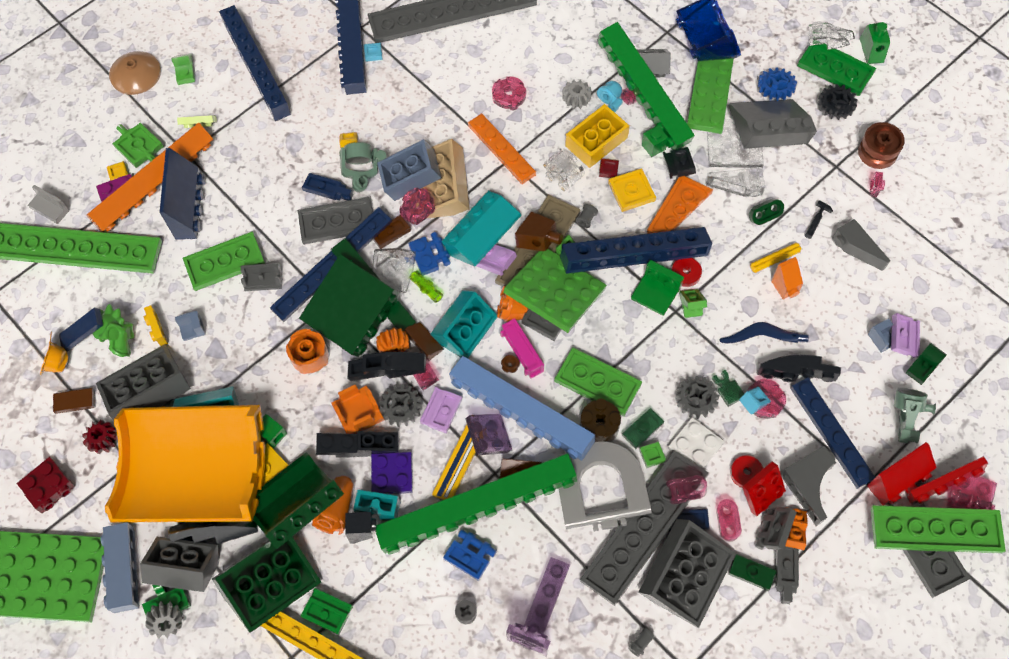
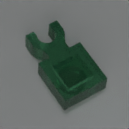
(729, 391)

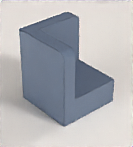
(190, 325)
(881, 335)

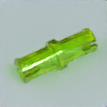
(426, 286)

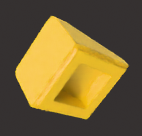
(347, 138)

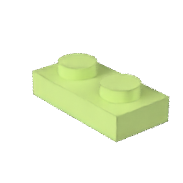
(189, 122)

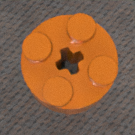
(307, 351)

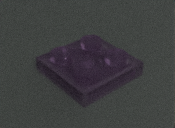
(488, 434)

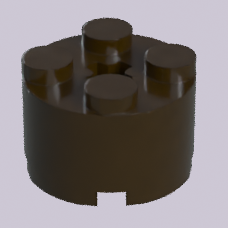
(605, 412)

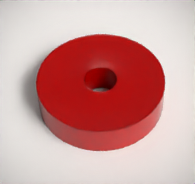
(690, 265)
(740, 464)

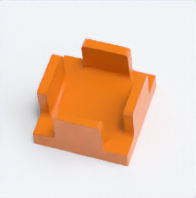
(357, 409)

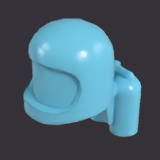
(610, 95)

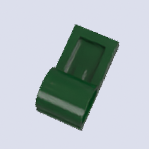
(926, 363)

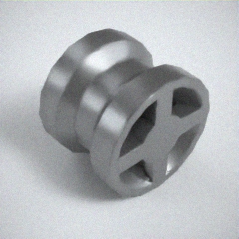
(467, 617)

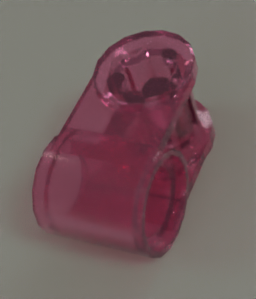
(685, 489)

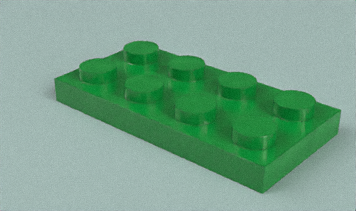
(837, 67)

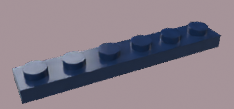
(832, 433)

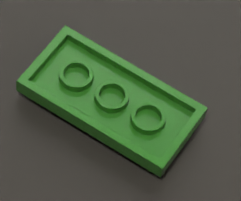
(222, 261)
(598, 380)

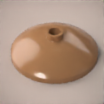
(135, 72)

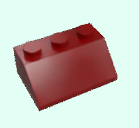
(903, 475)

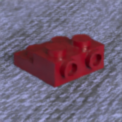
(45, 485)

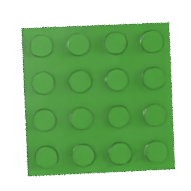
(552, 292)

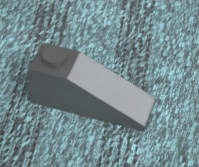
(859, 244)

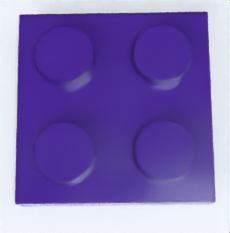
(392, 473)

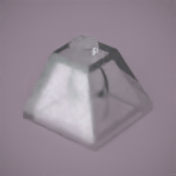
(394, 267)

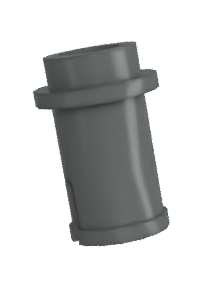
(641, 642)

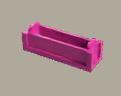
(522, 348)

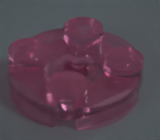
(511, 101)
(425, 208)
(775, 394)

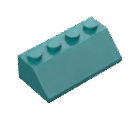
(481, 228)

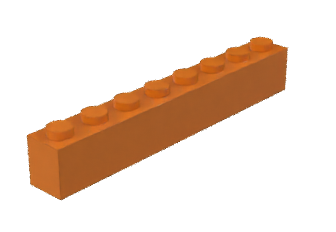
(146, 180)

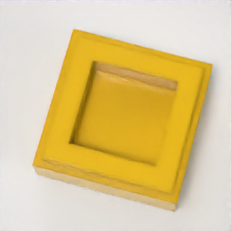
(117, 170)

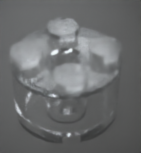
(563, 169)

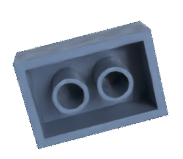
(409, 169)

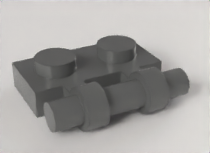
(775, 528)

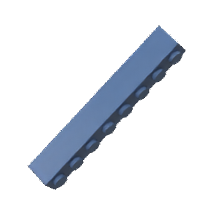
(522, 408)

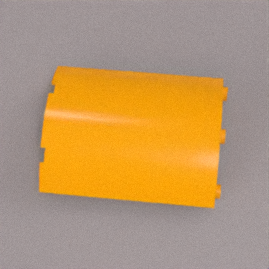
(188, 464)

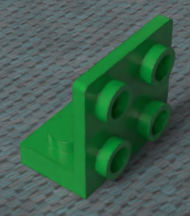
(657, 288)

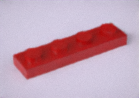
(940, 485)

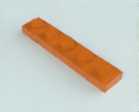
(502, 149)

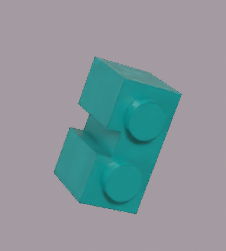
(377, 503)

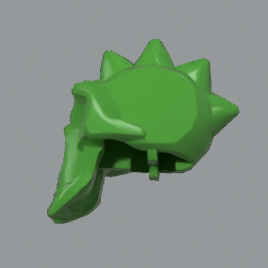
(116, 331)

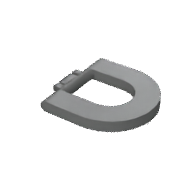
(633, 481)

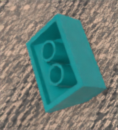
(464, 324)
(218, 397)

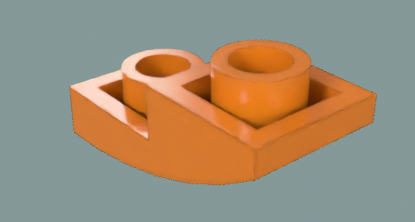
(797, 534)

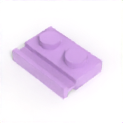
(497, 260)
(905, 335)
(441, 410)

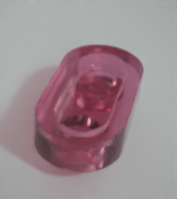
(728, 520)

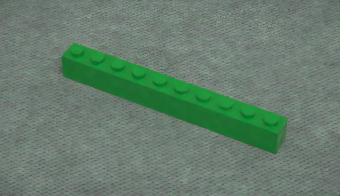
(476, 503)

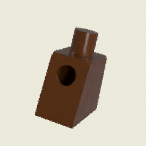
(537, 233)

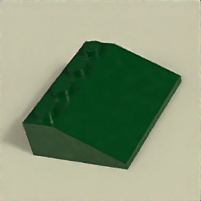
(266, 582)

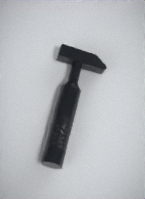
(817, 218)

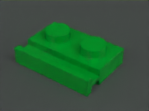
(326, 611)

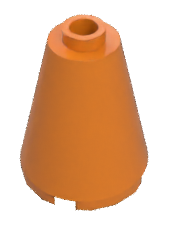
(334, 516)

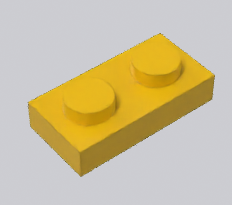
(151, 319)

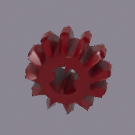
(100, 436)

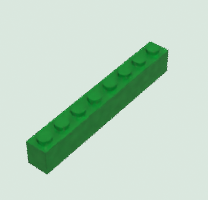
(645, 86)

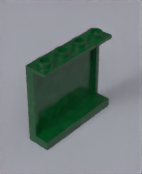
(349, 306)
(294, 499)

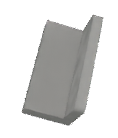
(48, 205)

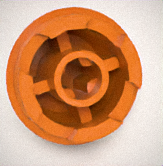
(510, 308)

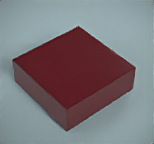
(608, 168)

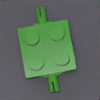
(137, 144)

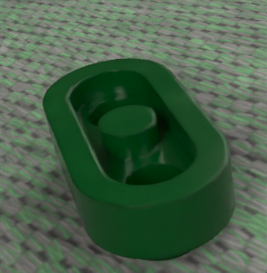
(765, 213)

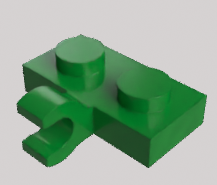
(176, 596)

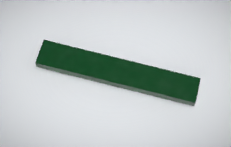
(397, 314)

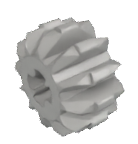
(577, 94)
(164, 619)

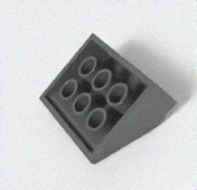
(772, 123)
(143, 383)
(687, 572)

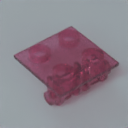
(973, 494)

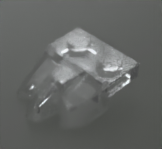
(828, 33)

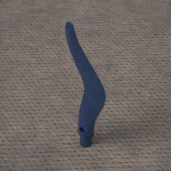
(765, 329)

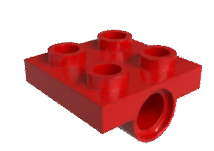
(764, 488)

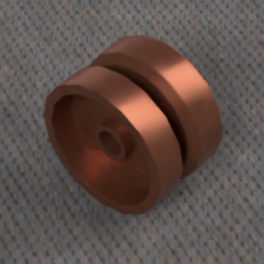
(881, 145)

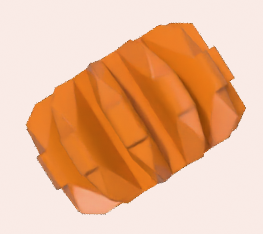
(392, 341)

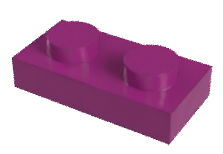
(107, 188)

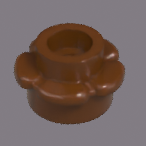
(510, 359)

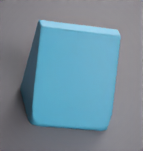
(754, 400)

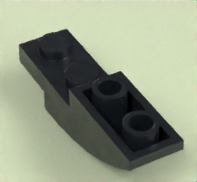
(387, 364)
(790, 367)
(356, 445)

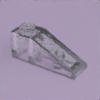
(739, 182)

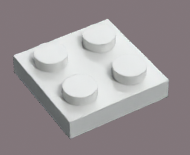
(696, 443)

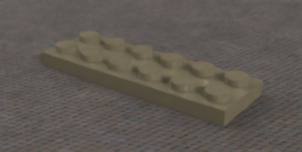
(554, 209)

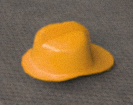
(55, 358)

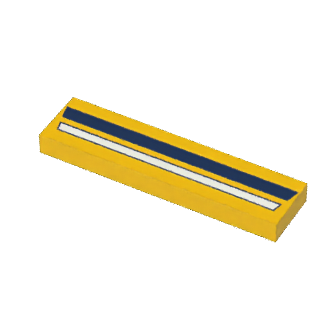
(456, 467)

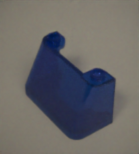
(708, 31)

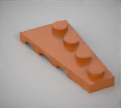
(679, 204)

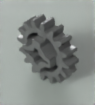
(694, 404)
(397, 413)

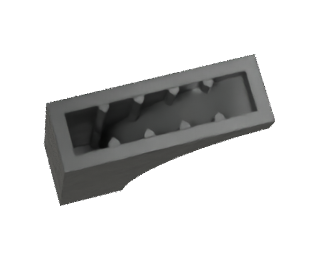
(805, 480)

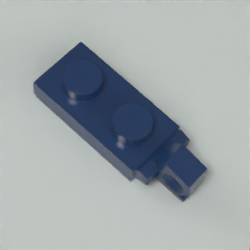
(326, 187)

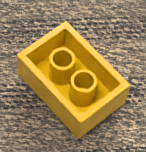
(597, 135)

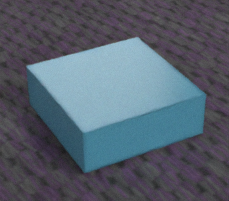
(373, 52)

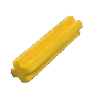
(775, 257)

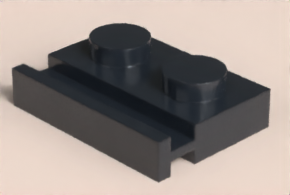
(679, 162)

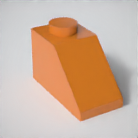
(788, 278)

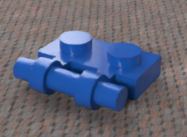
(424, 257)
(467, 560)

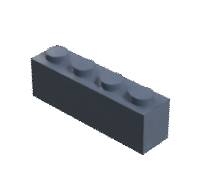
(120, 568)

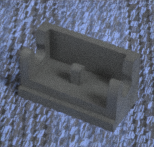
(261, 277)

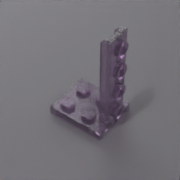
(532, 634)

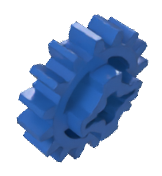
(777, 84)

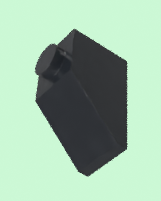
(359, 526)

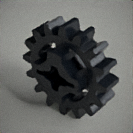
(837, 101)

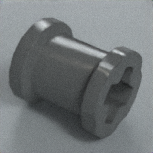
(587, 215)

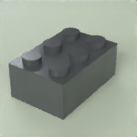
(179, 564)

